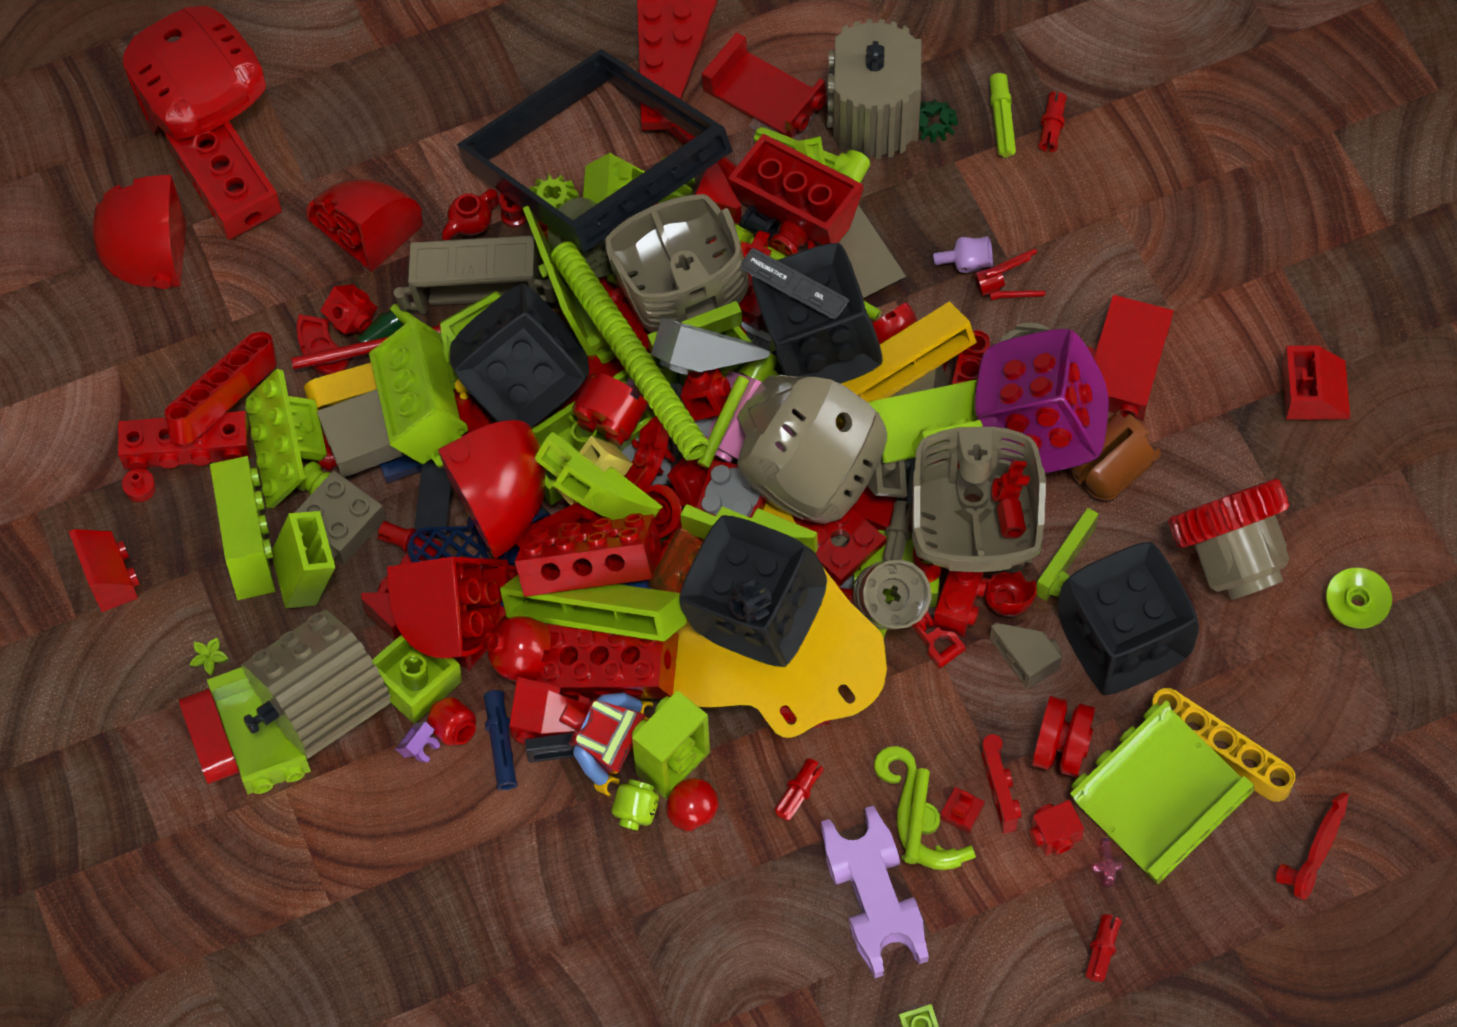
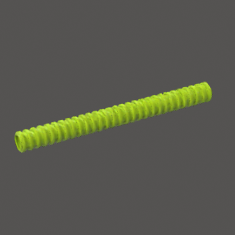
(630, 351)

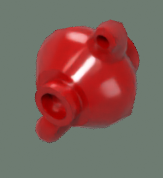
(470, 214)

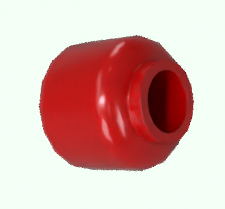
(452, 721)

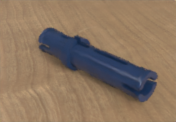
(498, 728)

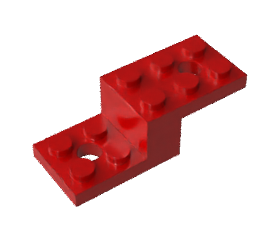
(845, 560)

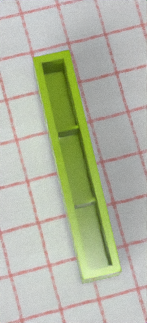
(605, 609)

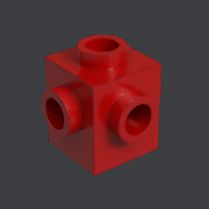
(349, 309)
(705, 393)

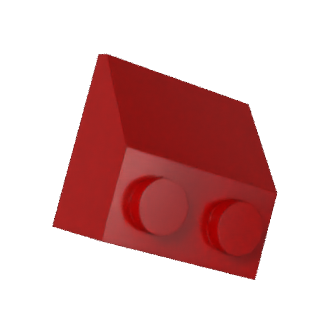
(105, 567)

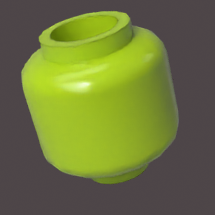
(635, 804)

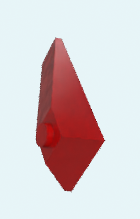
(538, 710)

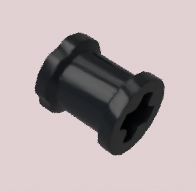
(755, 220)

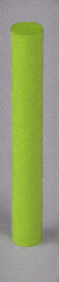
(724, 420)
(917, 816)

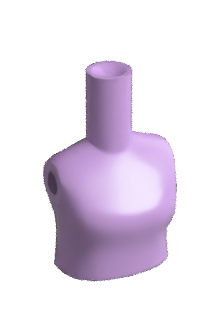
(968, 254)

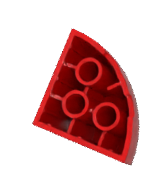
(366, 219)
(142, 232)
(497, 480)
(447, 603)

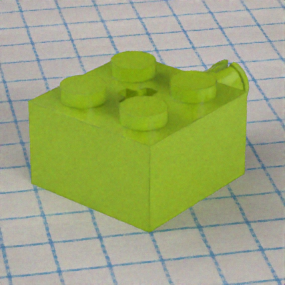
(415, 678)

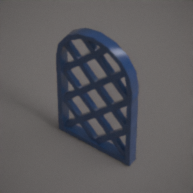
(439, 532)

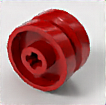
(1063, 736)

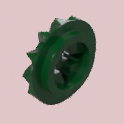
(947, 118)

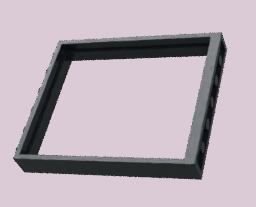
(639, 194)

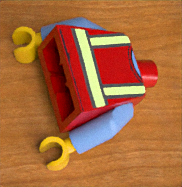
(604, 734)

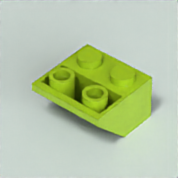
(607, 176)

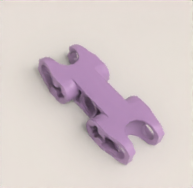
(882, 916)

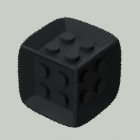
(811, 341)
(519, 358)
(743, 551)
(1128, 617)

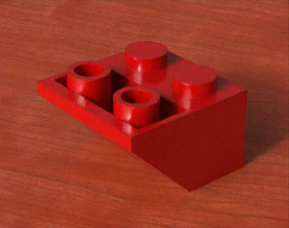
(1314, 384)

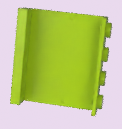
(1160, 792)

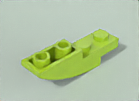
(587, 484)

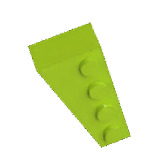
(243, 527)

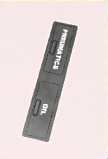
(793, 283)

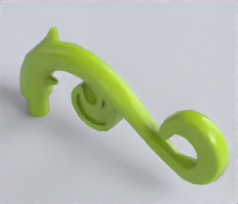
(935, 859)

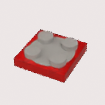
(730, 489)

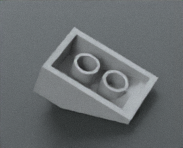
(700, 350)

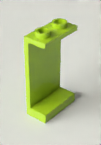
(261, 756)

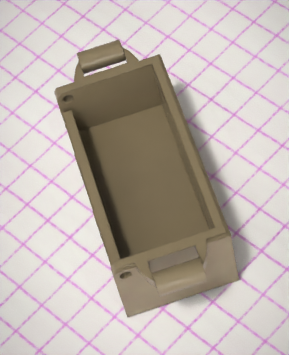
(471, 270)

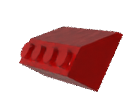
(796, 190)

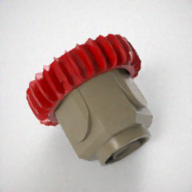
(1237, 538)

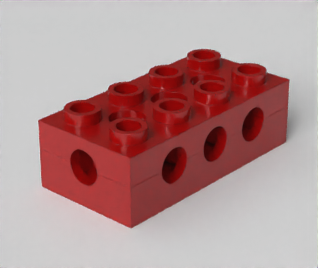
(226, 179)
(588, 564)
(608, 663)

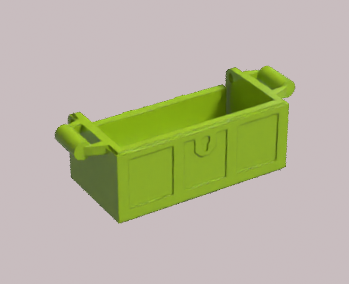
(416, 392)

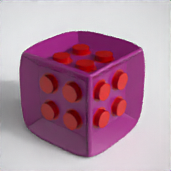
(1047, 391)

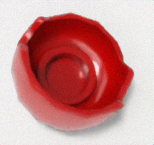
(1010, 593)
(692, 804)

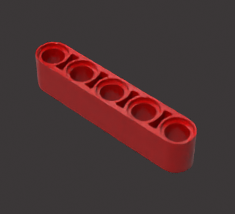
(220, 388)

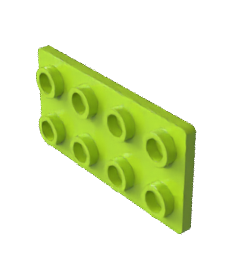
(924, 413)
(282, 434)

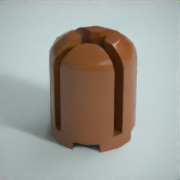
(1122, 459)

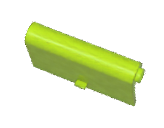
(579, 320)

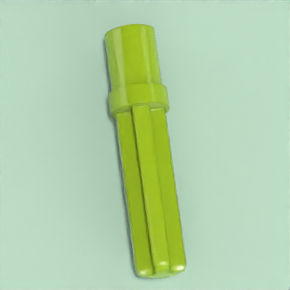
(1001, 103)

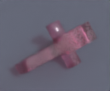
(1108, 866)

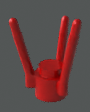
(992, 279)

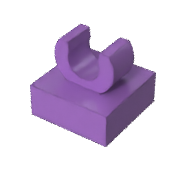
(414, 741)

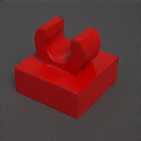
(962, 810)

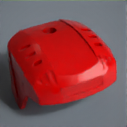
(206, 71)

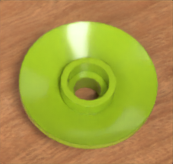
(1363, 586)

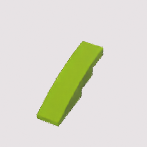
(700, 522)

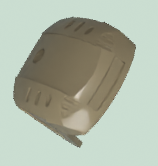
(675, 262)
(820, 466)
(965, 531)

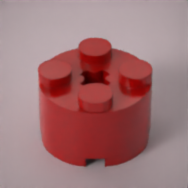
(608, 408)

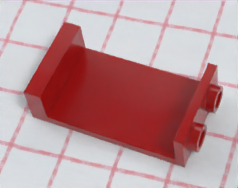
(762, 89)
(1131, 353)

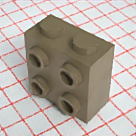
(357, 433)
(347, 515)

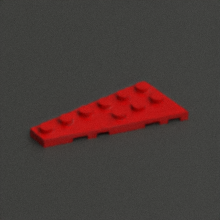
(669, 46)

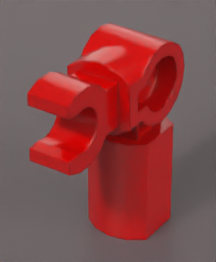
(1007, 492)

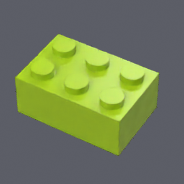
(670, 743)

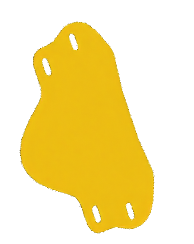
(836, 652)

